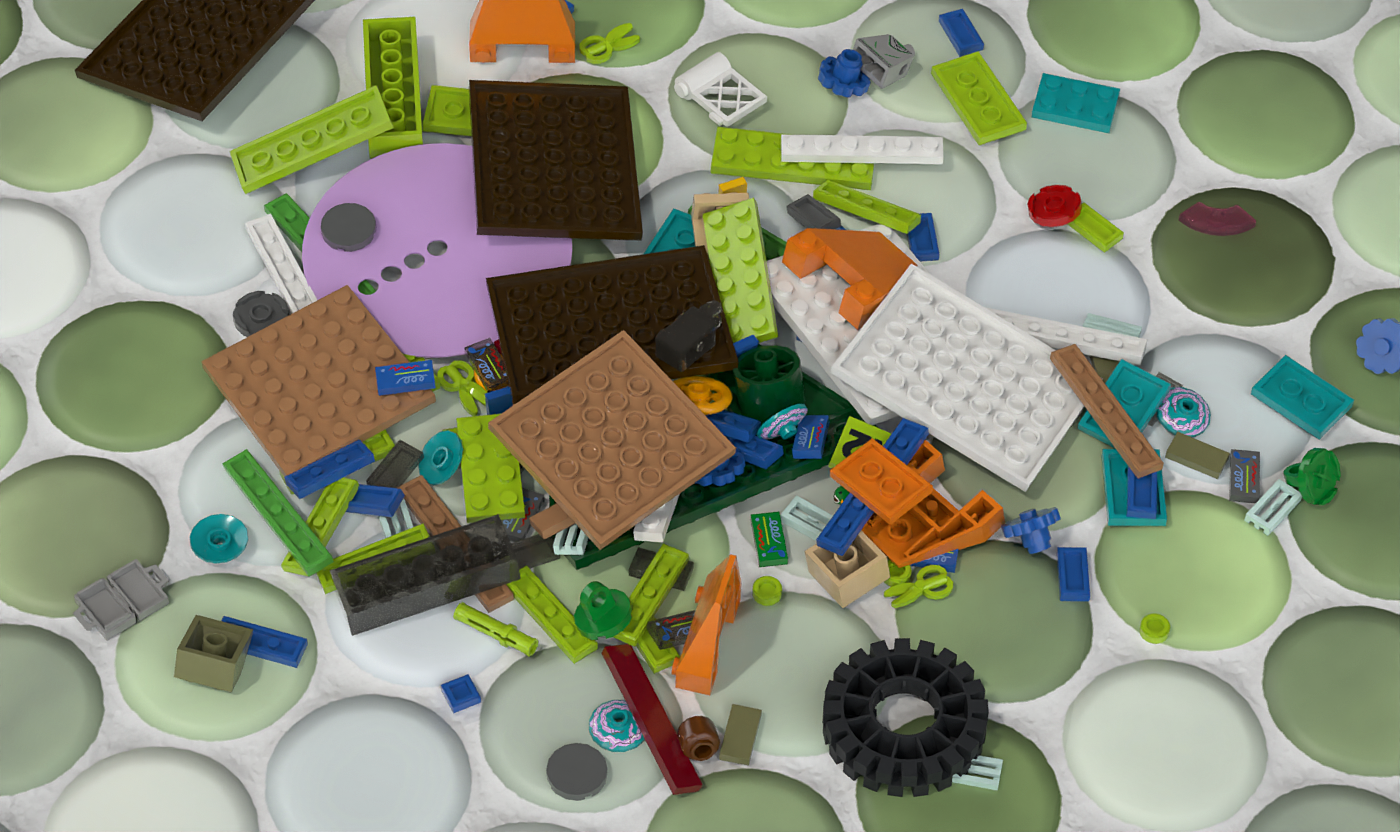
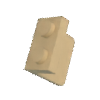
(708, 202)

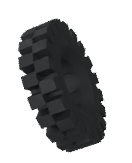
(898, 758)

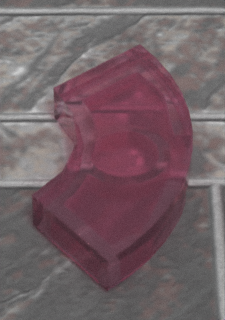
(1217, 221)

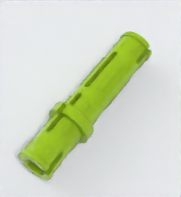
(505, 634)

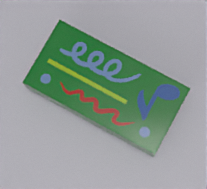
(769, 539)

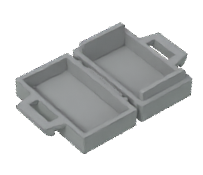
(116, 601)

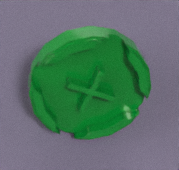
(1315, 476)
(602, 611)

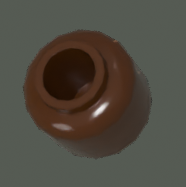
(698, 738)

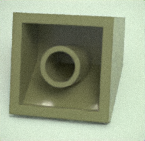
(212, 653)

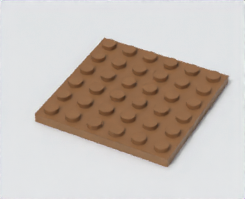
(313, 381)
(611, 439)

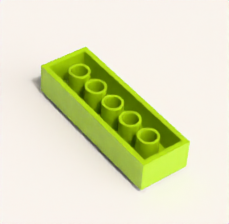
(394, 68)

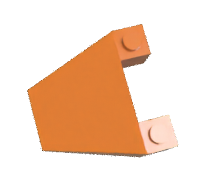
(522, 23)
(860, 257)
(934, 523)
(716, 604)

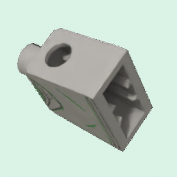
(884, 58)

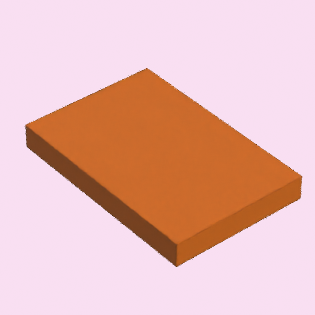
(881, 481)

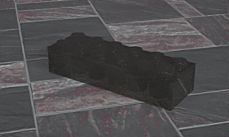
(425, 574)

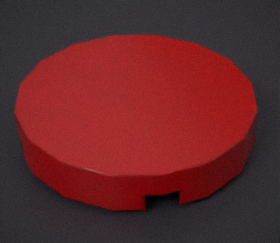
(1054, 206)

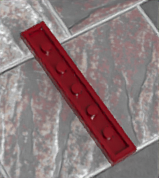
(651, 719)

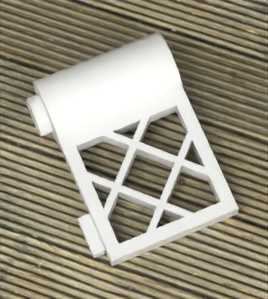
(709, 79)

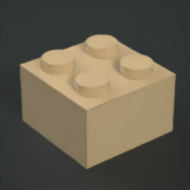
(848, 575)

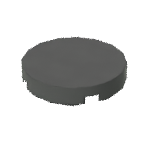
(348, 227)
(258, 311)
(576, 771)

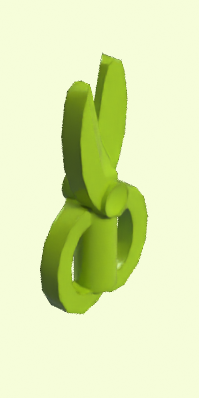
(612, 42)
(465, 386)
(912, 591)

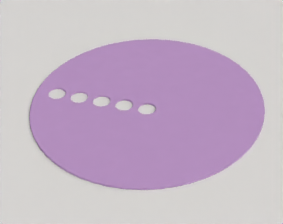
(419, 199)

